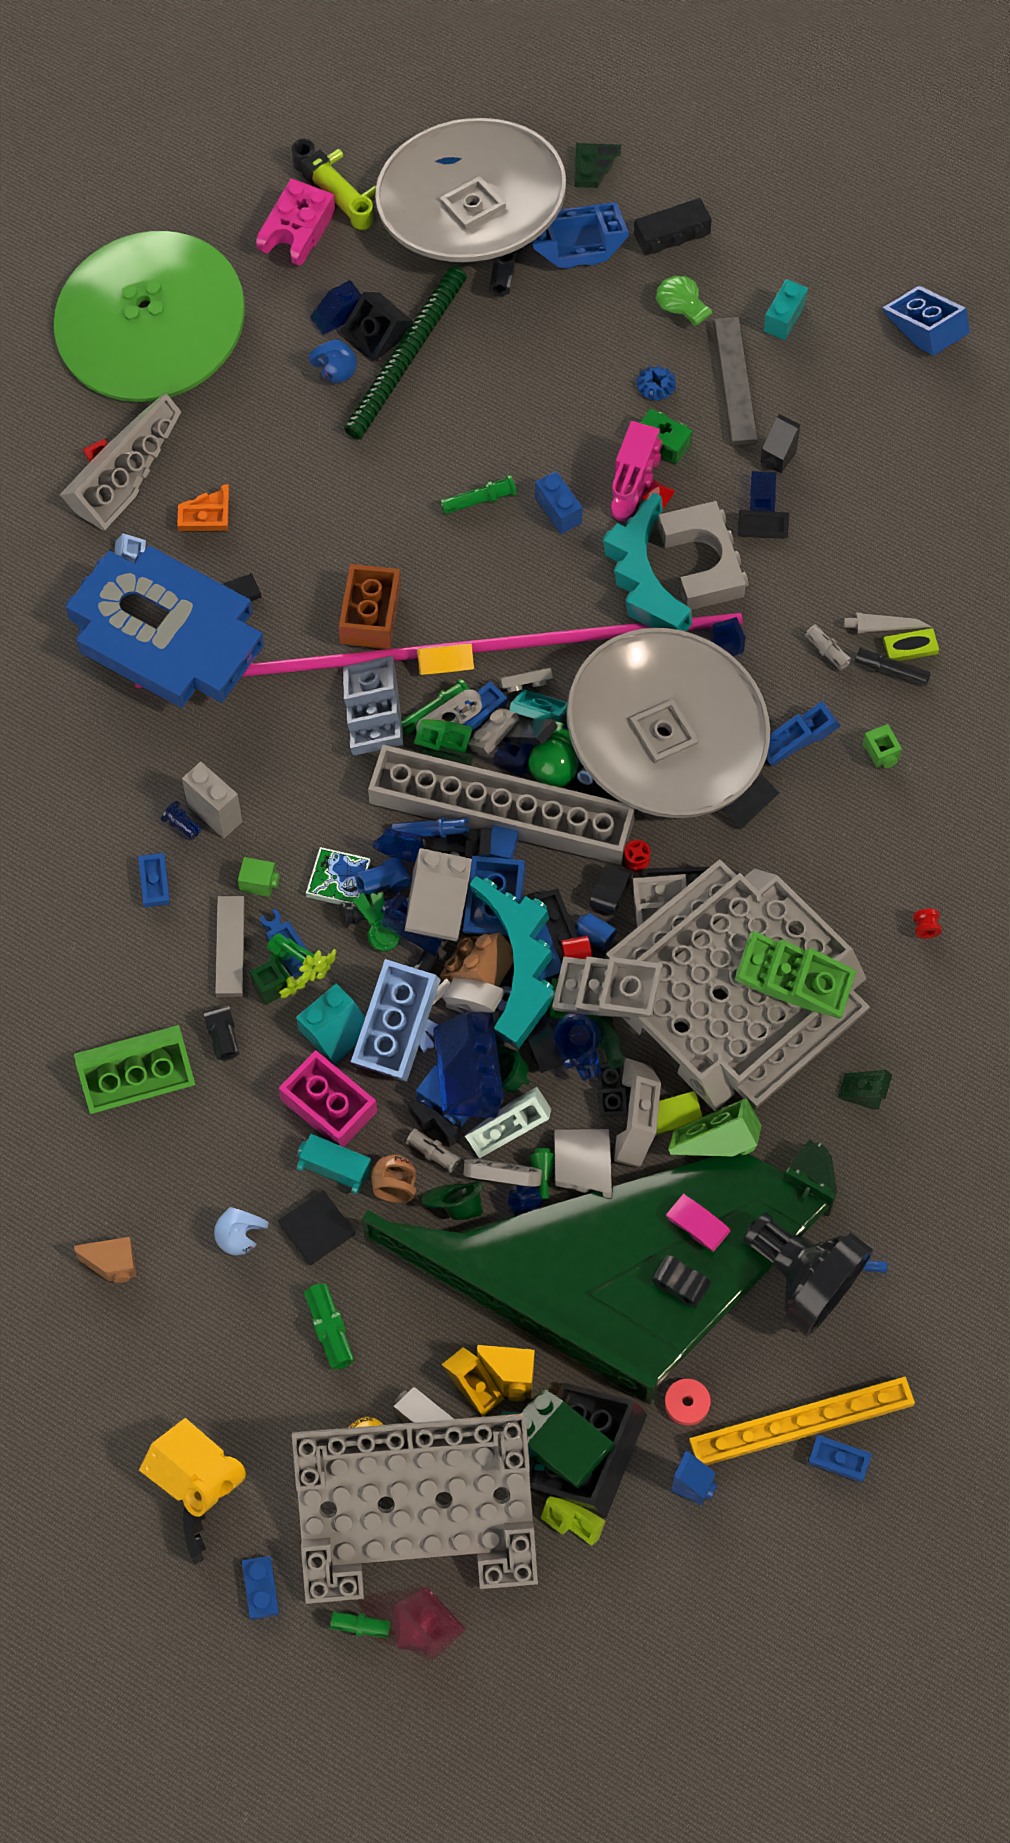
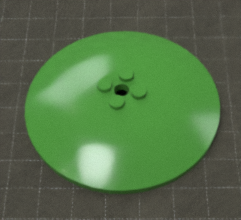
(154, 349)

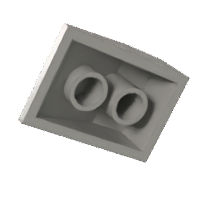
(437, 894)

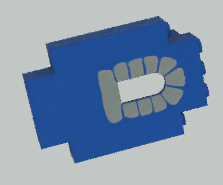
(196, 645)

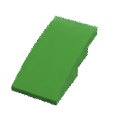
(795, 975)

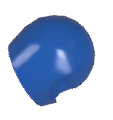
(338, 363)

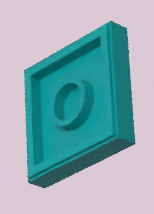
(539, 706)

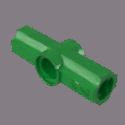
(329, 1326)

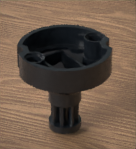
(814, 1273)

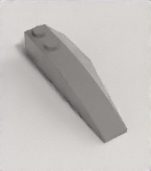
(118, 469)

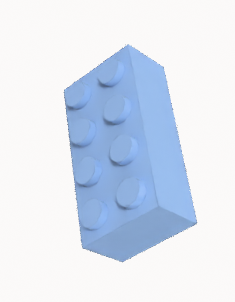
(395, 1020)

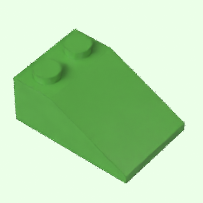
(719, 1133)

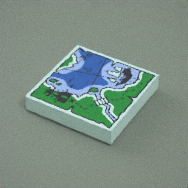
(335, 876)

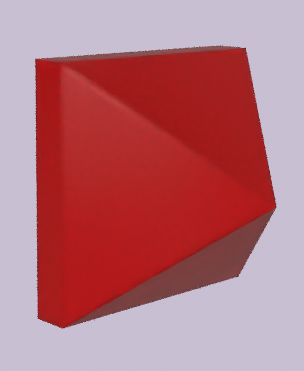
(661, 490)

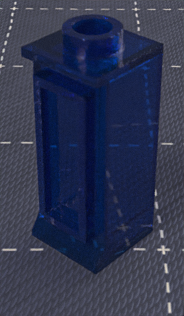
(395, 919)

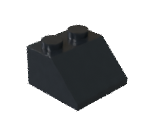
(375, 325)

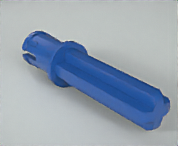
(434, 827)

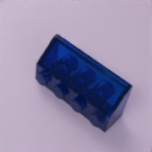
(468, 1065)

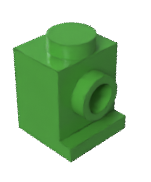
(882, 740)

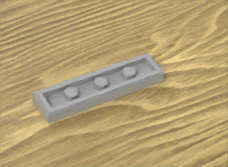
(230, 946)

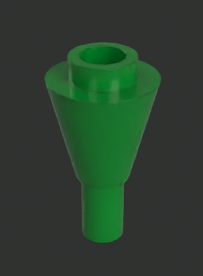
(543, 1160)

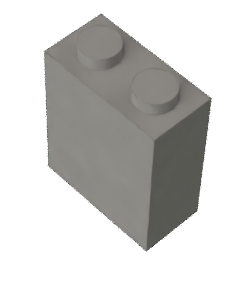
(212, 800)

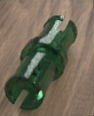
(610, 1042)

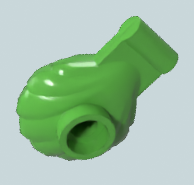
(681, 296)

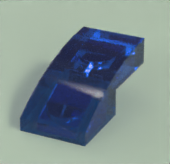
(763, 491)

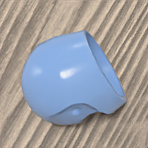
(231, 1231)

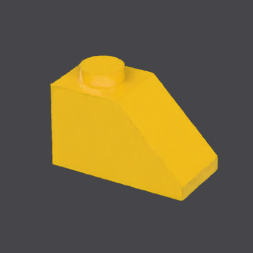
(473, 1381)

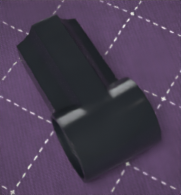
(220, 1026)

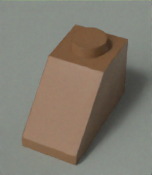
(109, 1258)

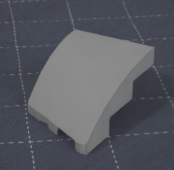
(583, 1160)

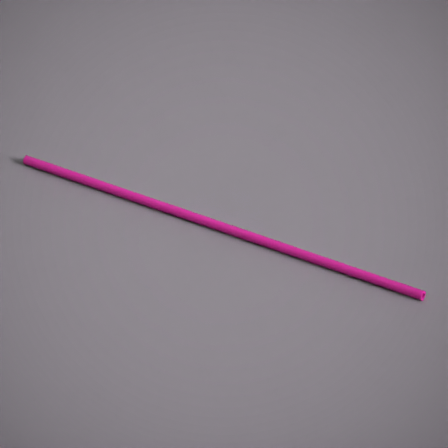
(482, 645)

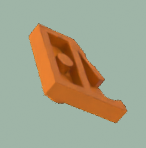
(205, 512)

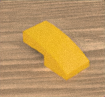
(445, 659)

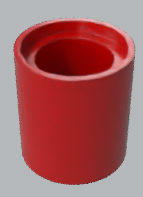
(576, 947)

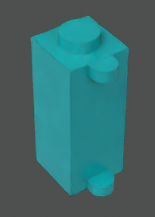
(334, 1162)

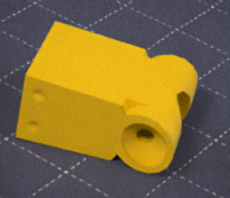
(192, 1467)

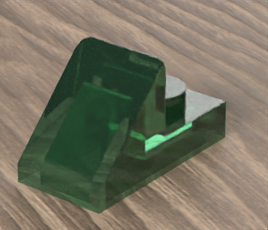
(865, 1088)

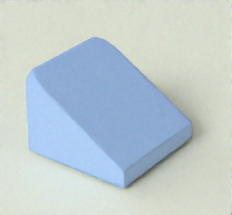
(129, 547)

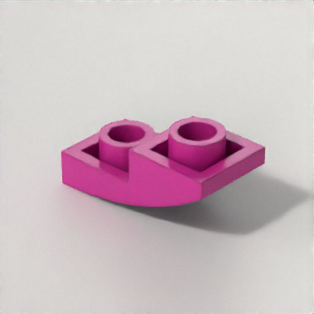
(698, 1222)

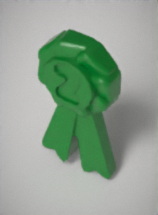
(379, 936)

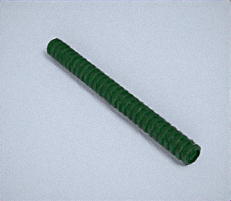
(405, 352)

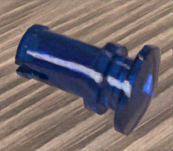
(179, 819)

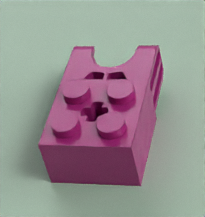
(297, 220)
(634, 469)

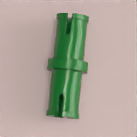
(360, 1624)

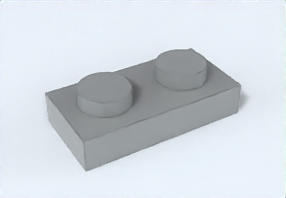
(515, 682)
(493, 731)

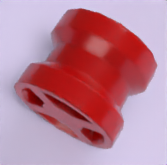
(634, 850)
(927, 923)

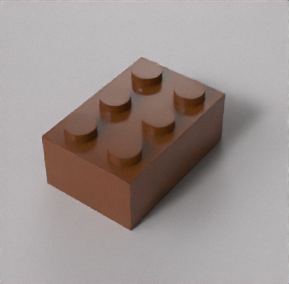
(370, 606)

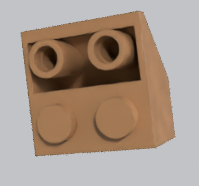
(480, 959)

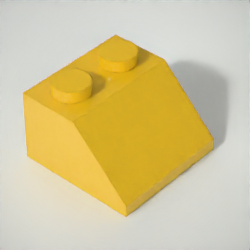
(510, 1370)

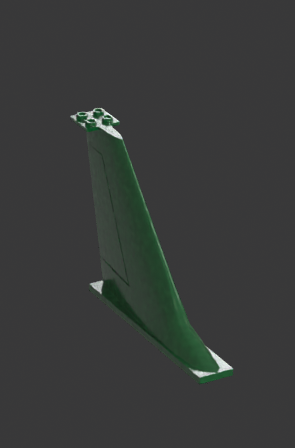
(586, 1264)

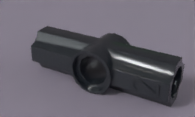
(502, 274)

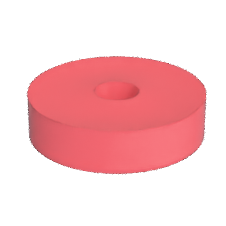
(684, 1414)

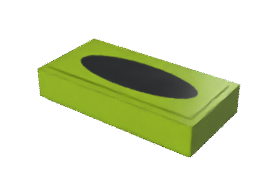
(911, 645)

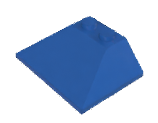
(583, 235)

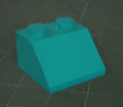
(332, 1024)

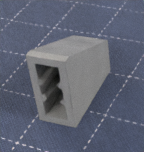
(416, 1407)

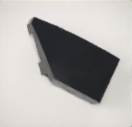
(480, 846)

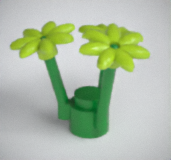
(284, 948)

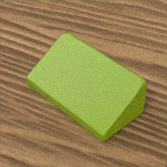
(677, 1112)

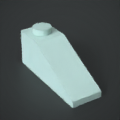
(512, 1121)

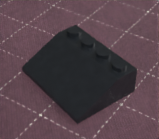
(621, 1423)

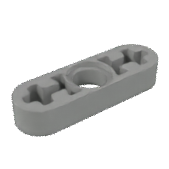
(451, 706)
(502, 1172)

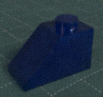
(336, 307)

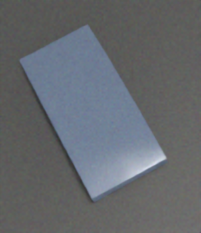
(372, 705)

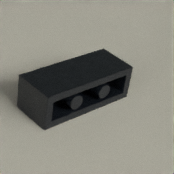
(672, 226)

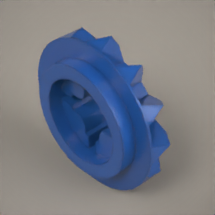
(652, 390)

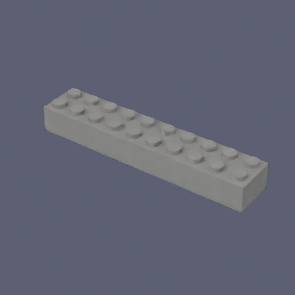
(489, 798)

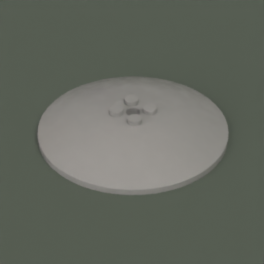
(503, 170)
(678, 684)

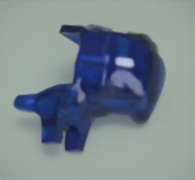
(577, 1042)

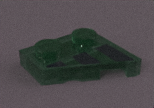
(593, 163)

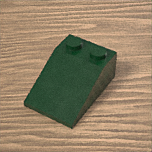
(563, 1438)

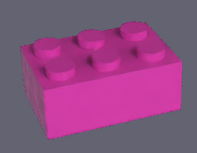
(328, 1099)

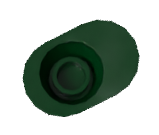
(512, 1069)
(457, 1200)

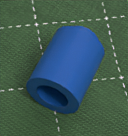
(598, 931)

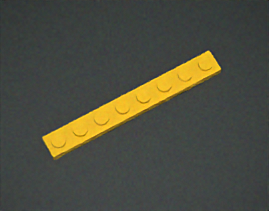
(802, 1421)

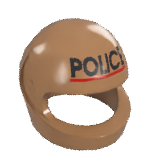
(394, 1179)

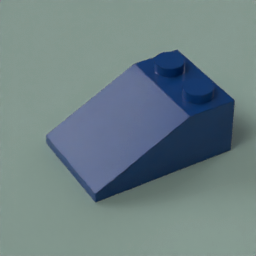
(928, 319)
(508, 876)

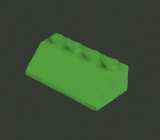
(134, 1069)

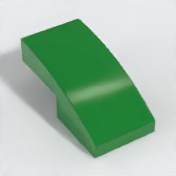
(443, 733)

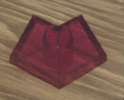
(425, 1624)

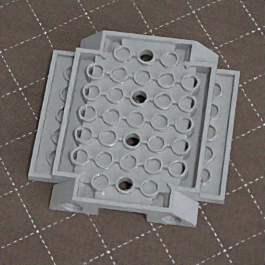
(749, 1036)

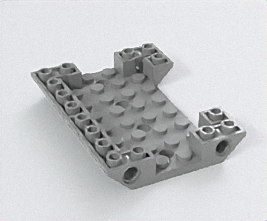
(412, 1468)

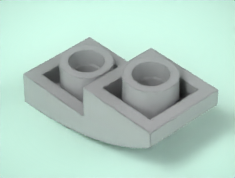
(474, 993)

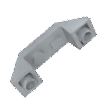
(642, 1115)

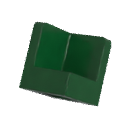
(268, 981)

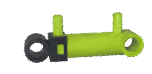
(318, 171)

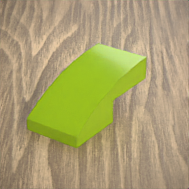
(566, 1515)

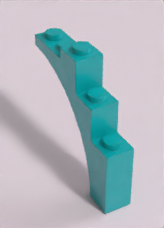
(647, 598)
(528, 996)

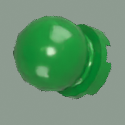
(555, 760)

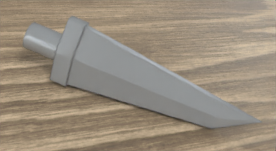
(876, 623)

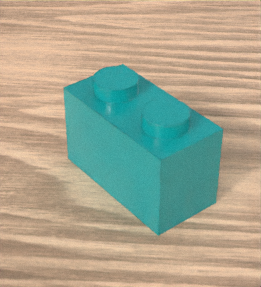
(785, 309)

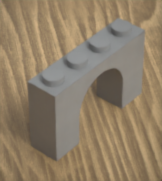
(705, 525)

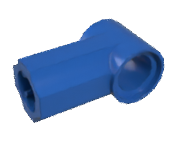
(389, 875)

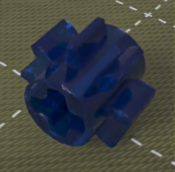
(524, 1199)

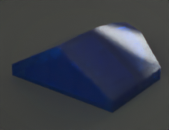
(399, 844)

